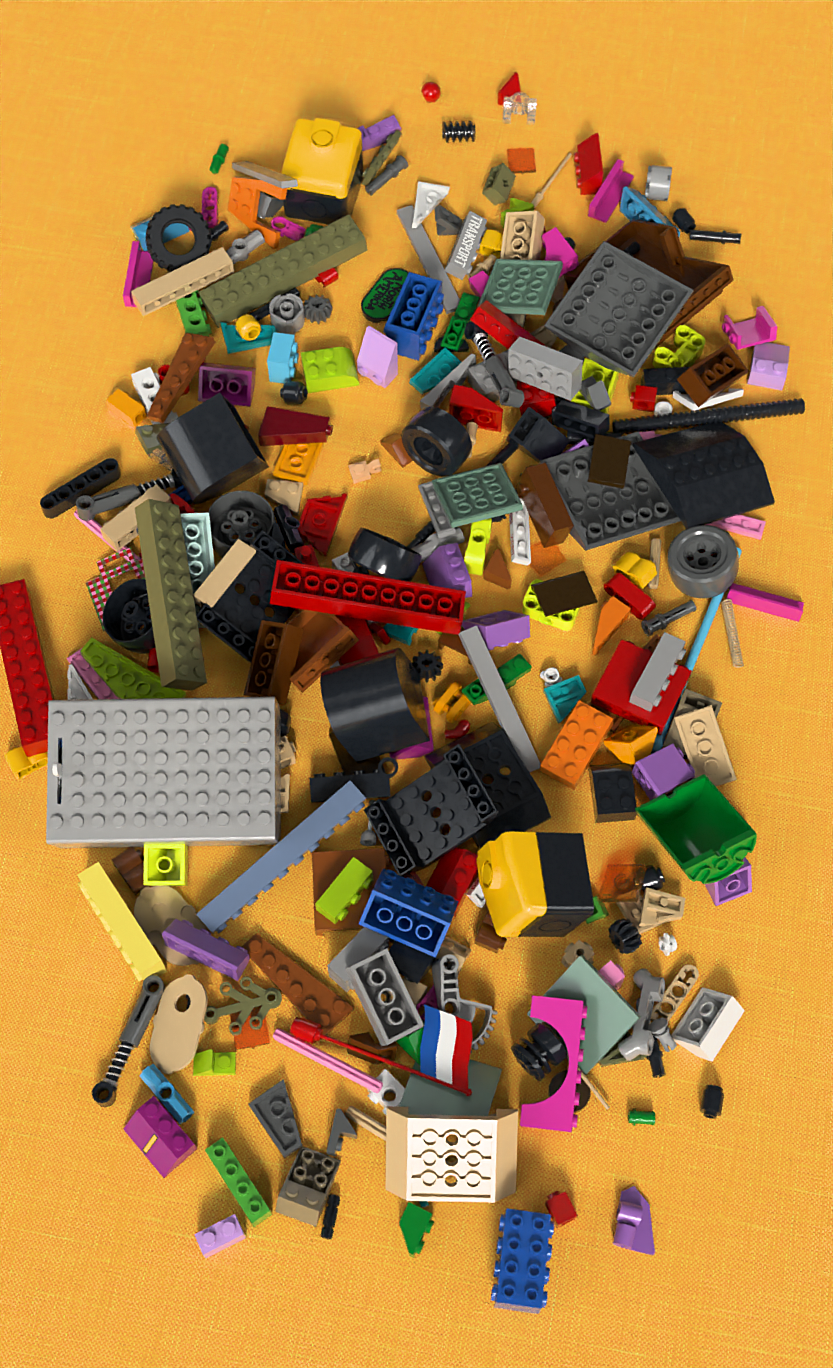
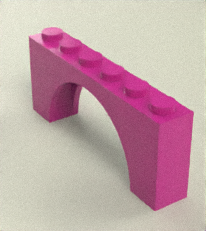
(556, 250)
(558, 1110)

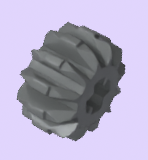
(317, 309)

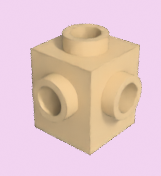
(287, 753)
(573, 951)

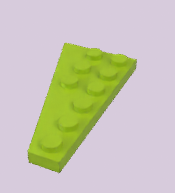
(124, 676)

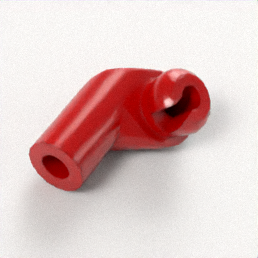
(459, 731)

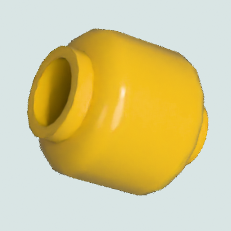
(248, 327)

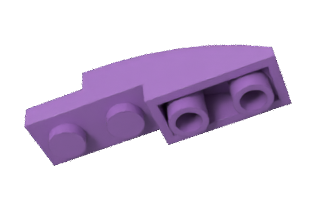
(378, 133)

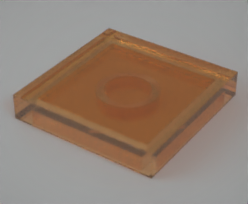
(622, 883)

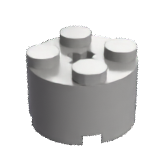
(658, 182)
(287, 313)

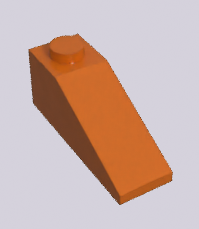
(611, 618)

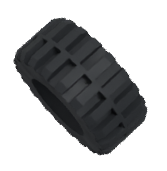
(173, 215)

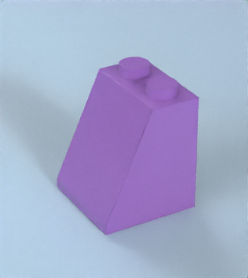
(662, 772)
(732, 886)

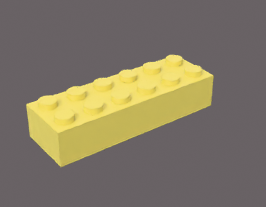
(120, 923)

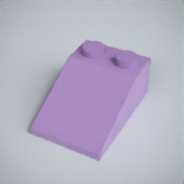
(378, 358)
(769, 365)

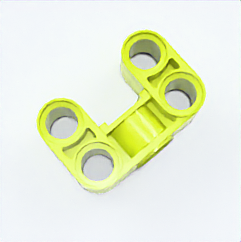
(690, 349)
(476, 547)
(553, 620)

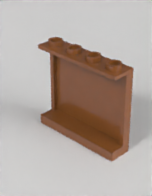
(322, 644)
(327, 867)

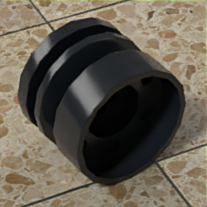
(541, 1049)

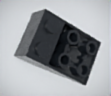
(537, 436)

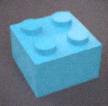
(282, 358)

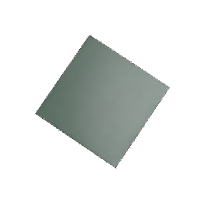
(522, 285)
(477, 495)
(607, 1011)
(432, 1098)

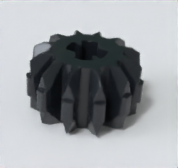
(432, 660)
(625, 936)

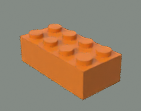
(576, 745)

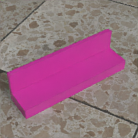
(609, 193)
(138, 272)
(765, 602)

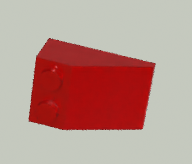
(471, 406)

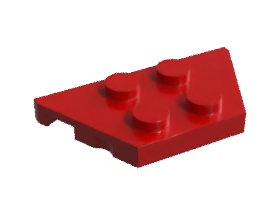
(321, 520)

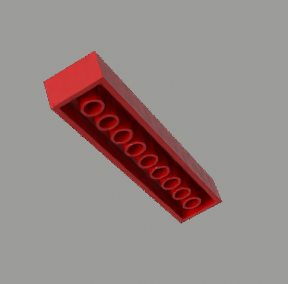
(368, 597)
(25, 666)

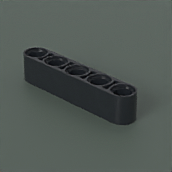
(86, 482)

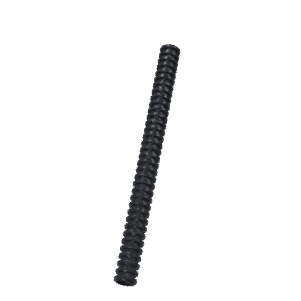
(709, 416)

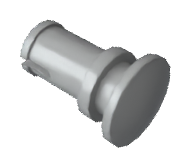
(661, 1031)

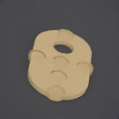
(156, 911)
(176, 1032)

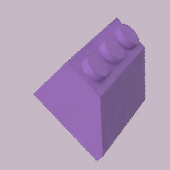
(447, 569)
(500, 628)

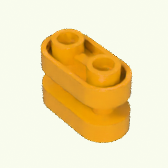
(443, 703)

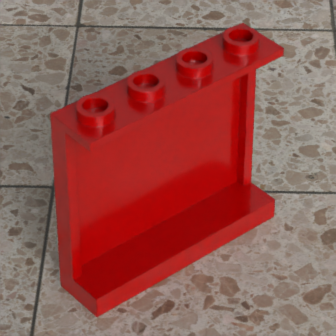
(620, 680)

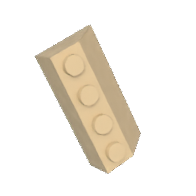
(522, 235)

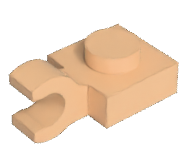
(361, 471)

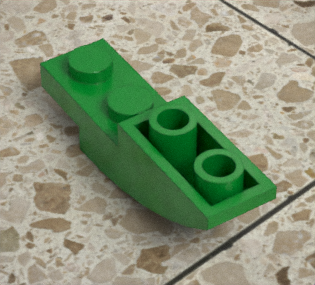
(455, 332)
(509, 673)

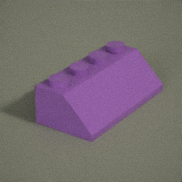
(206, 949)

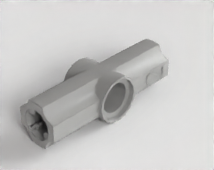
(242, 247)
(433, 543)

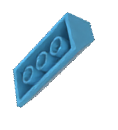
(638, 207)

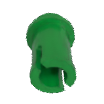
(641, 1117)

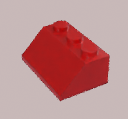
(589, 165)
(455, 874)

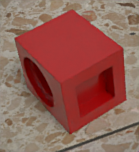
(643, 398)
(560, 1208)

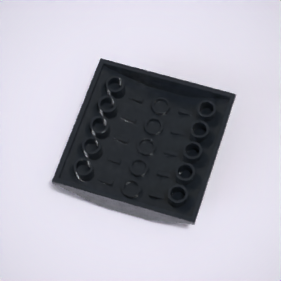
(707, 473)

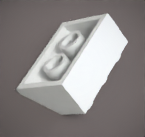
(707, 1023)

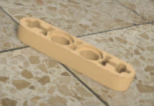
(669, 997)

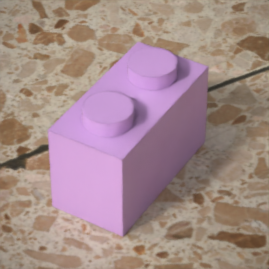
(220, 1236)

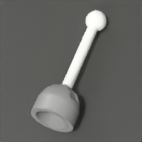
(369, 837)

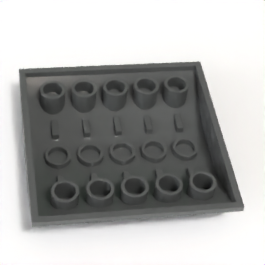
(617, 310)
(606, 512)

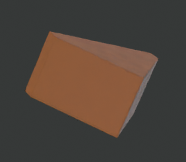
(396, 449)
(497, 572)

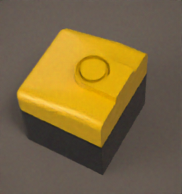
(327, 168)
(536, 883)

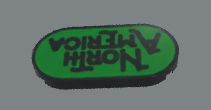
(382, 296)

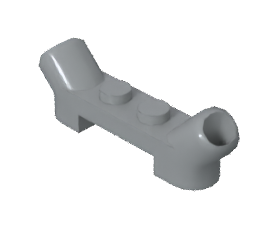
(641, 1040)

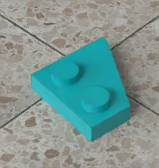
(564, 696)

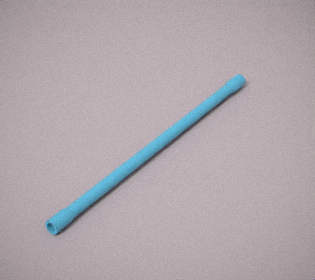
(692, 658)

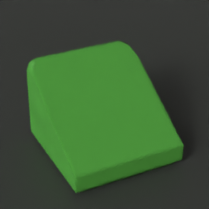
(599, 911)

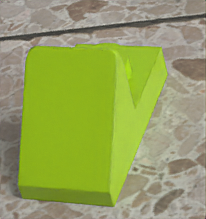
(516, 206)
(212, 1064)

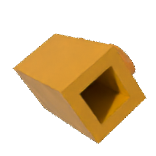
(126, 408)

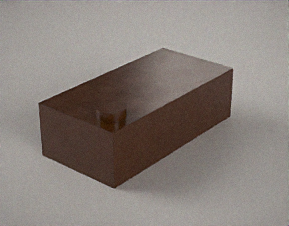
(712, 375)
(544, 505)
(273, 661)

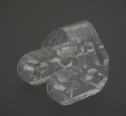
(519, 104)

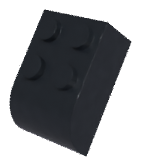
(612, 792)

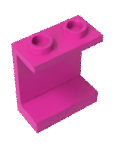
(752, 331)

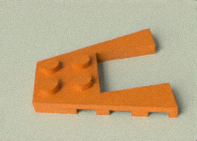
(245, 201)

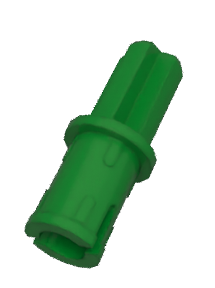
(219, 158)

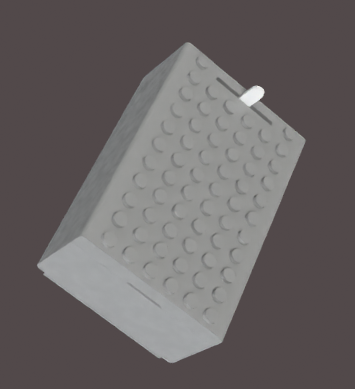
(164, 772)

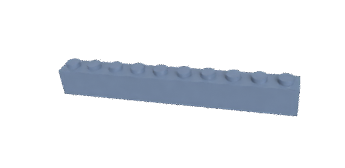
(281, 857)

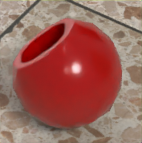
(431, 92)

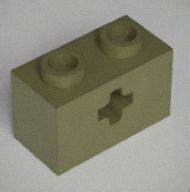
(499, 184)

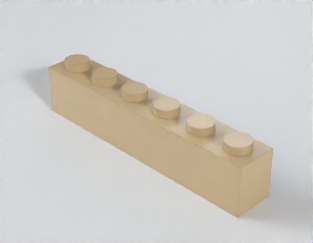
(182, 281)

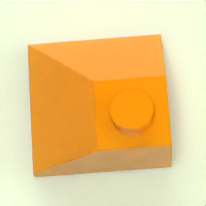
(632, 743)

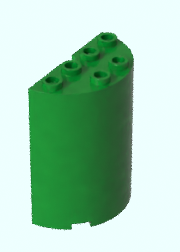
(700, 830)

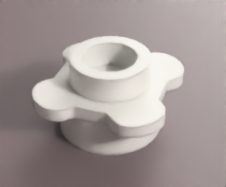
(550, 672)
(667, 944)

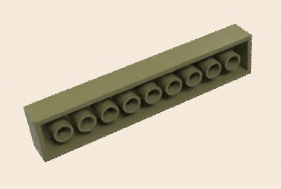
(283, 270)
(170, 595)

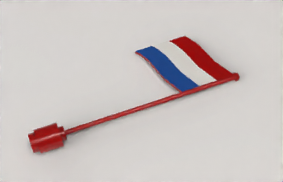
(443, 1047)

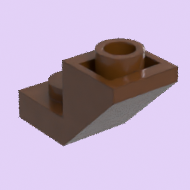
(366, 1042)

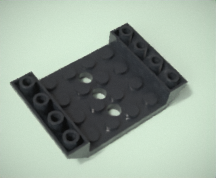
(233, 616)
(515, 795)
(407, 821)

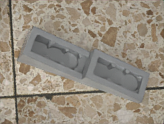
(456, 377)

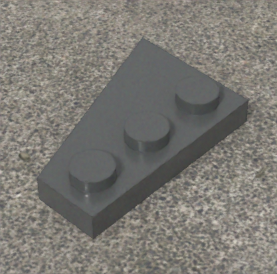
(277, 1118)

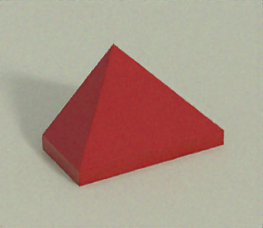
(509, 89)

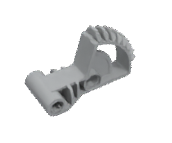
(447, 990)

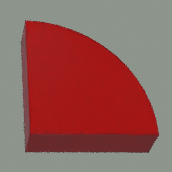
(380, 632)

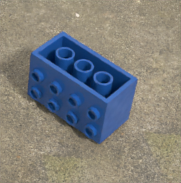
(415, 315)
(409, 912)
(522, 1261)

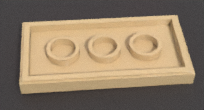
(705, 745)

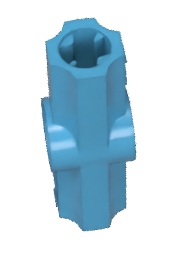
(158, 1084)

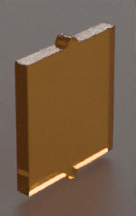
(521, 160)
(545, 559)
(250, 1038)

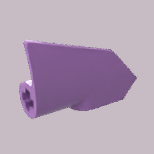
(634, 1223)

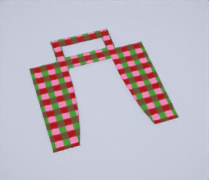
(100, 589)

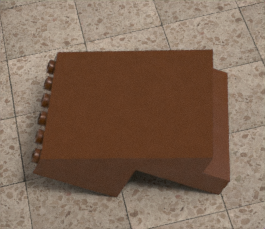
(663, 251)

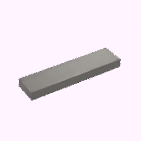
(435, 510)

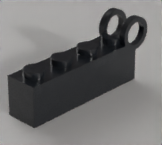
(370, 785)

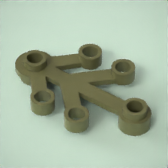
(245, 1005)

